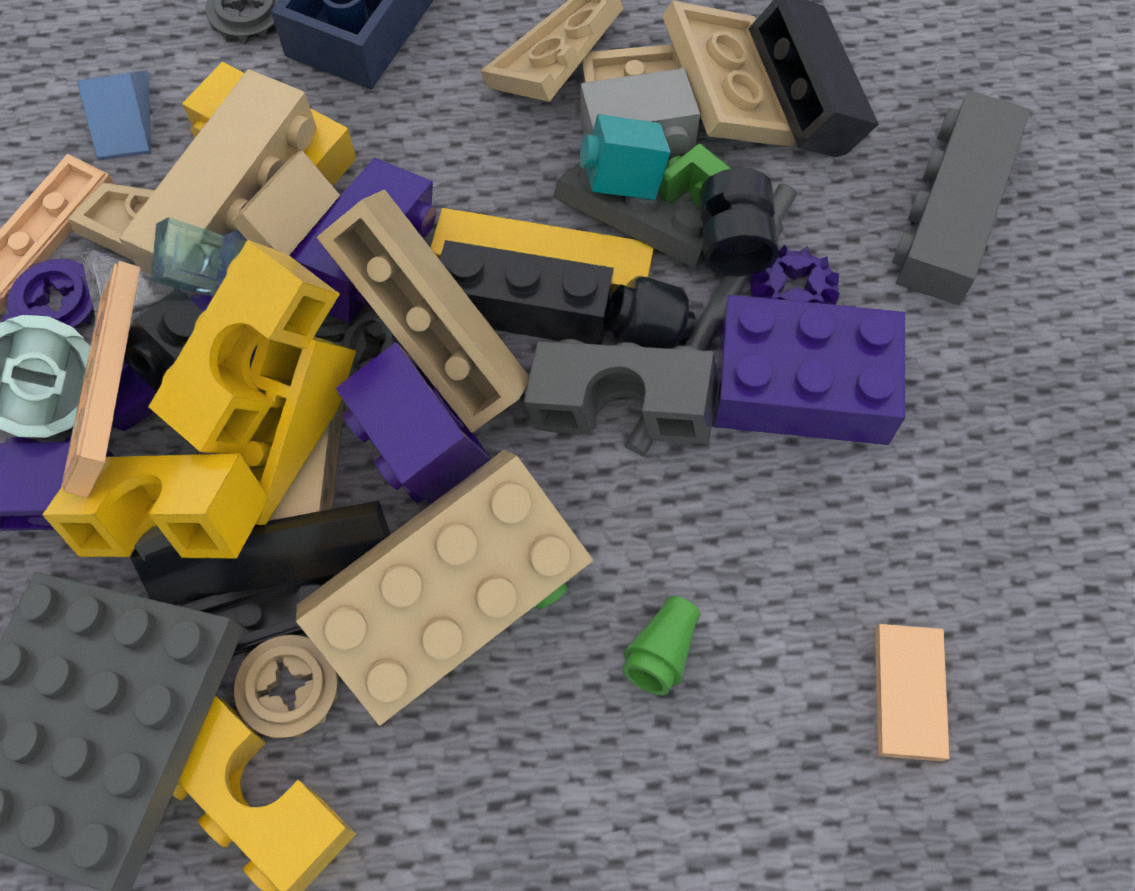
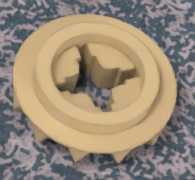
(262, 673)

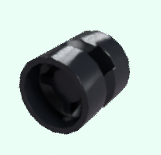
(738, 222)

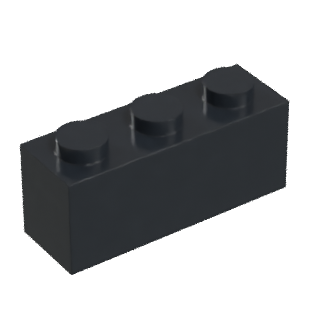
(812, 77)
(533, 292)

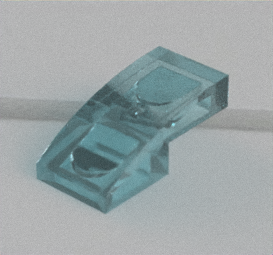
(192, 256)

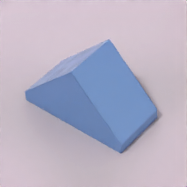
(118, 113)

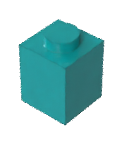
(625, 156)

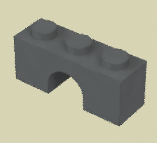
(577, 379)

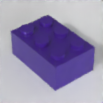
(811, 370)

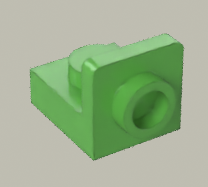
(689, 173)

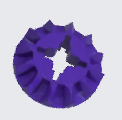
(820, 285)
(31, 292)

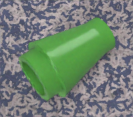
(661, 649)

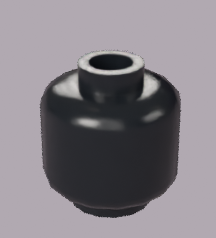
(650, 314)

